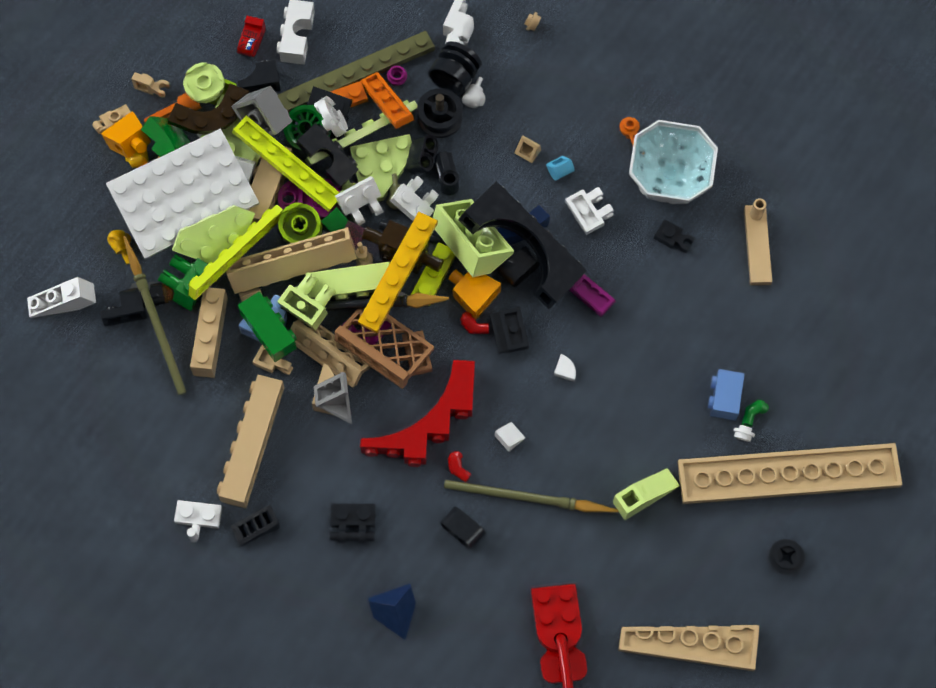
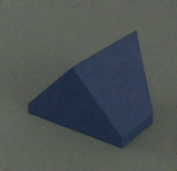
(394, 609)

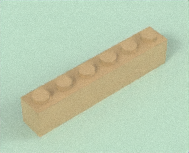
(292, 260)
(251, 441)

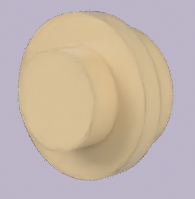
(532, 21)

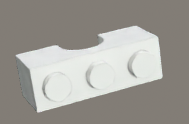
(298, 16)

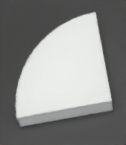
(565, 368)

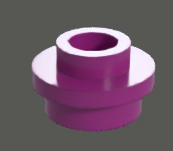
(397, 70)

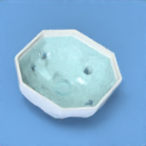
(673, 162)

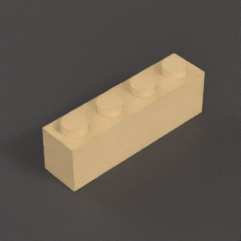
(266, 187)
(209, 332)

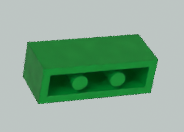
(267, 326)

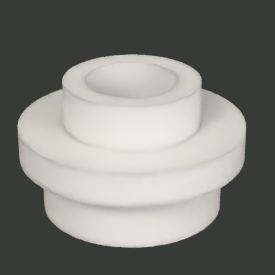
(743, 433)

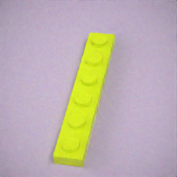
(286, 163)
(230, 256)

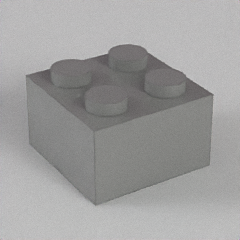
(264, 109)

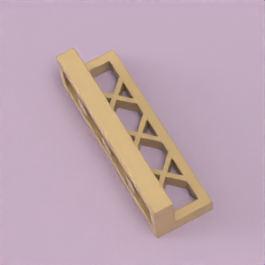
(328, 351)

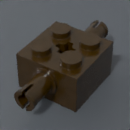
(390, 240)

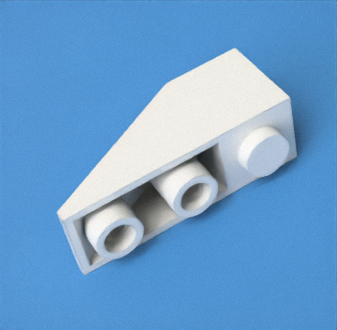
(62, 298)

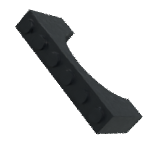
(501, 210)

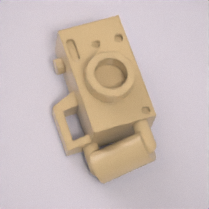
(110, 118)

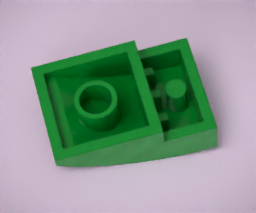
(166, 136)

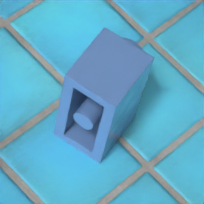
(726, 395)

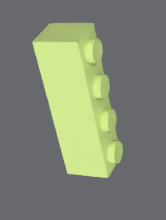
(350, 280)

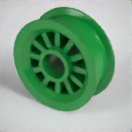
(294, 114)

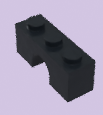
(316, 141)

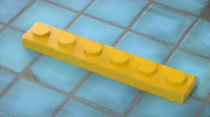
(397, 272)

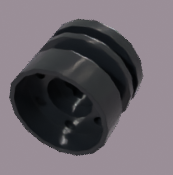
(455, 68)

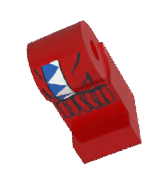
(251, 36)

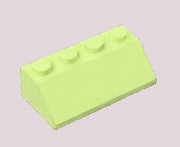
(478, 251)

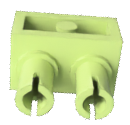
(308, 310)

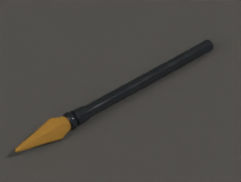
(415, 300)

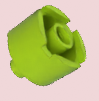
(292, 215)

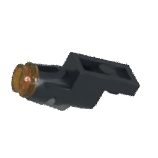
(133, 305)

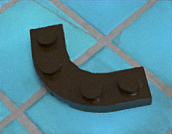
(208, 121)

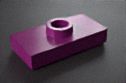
(592, 295)

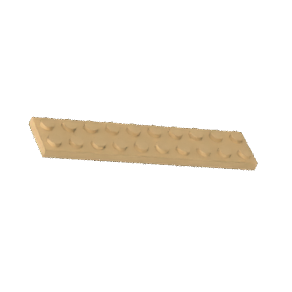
(789, 473)

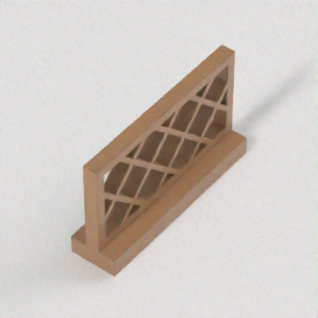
(376, 359)

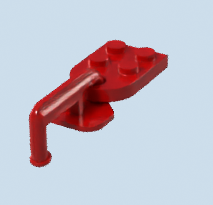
(559, 617)

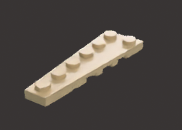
(711, 645)

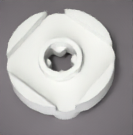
(332, 119)

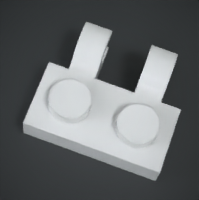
(357, 196)
(410, 203)
(586, 213)

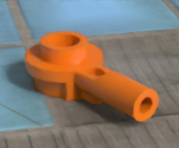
(629, 127)

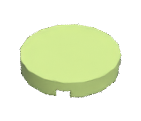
(204, 82)

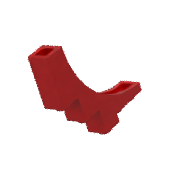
(435, 426)

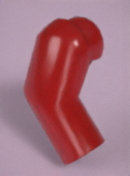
(472, 326)
(455, 466)

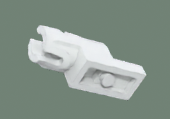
(458, 25)

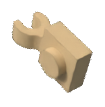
(146, 84)
(266, 363)

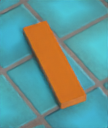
(387, 100)

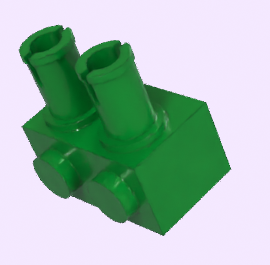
(181, 286)

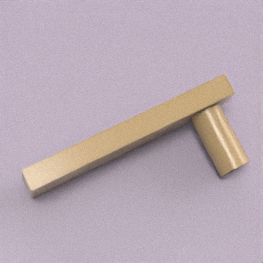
(758, 243)

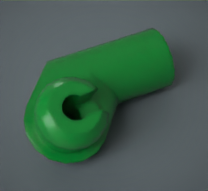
(751, 410)

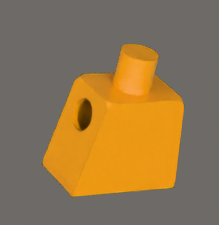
(126, 136)
(474, 292)

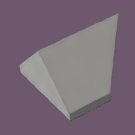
(333, 396)

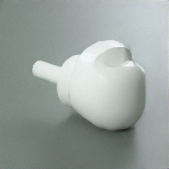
(474, 95)

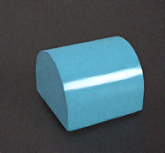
(560, 167)

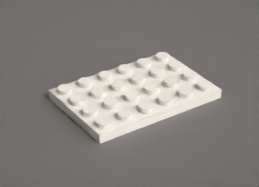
(180, 191)

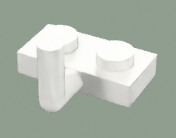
(197, 516)

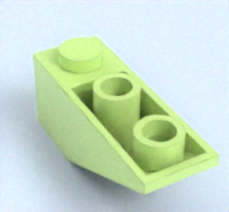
(644, 493)

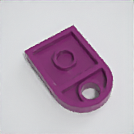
(299, 196)

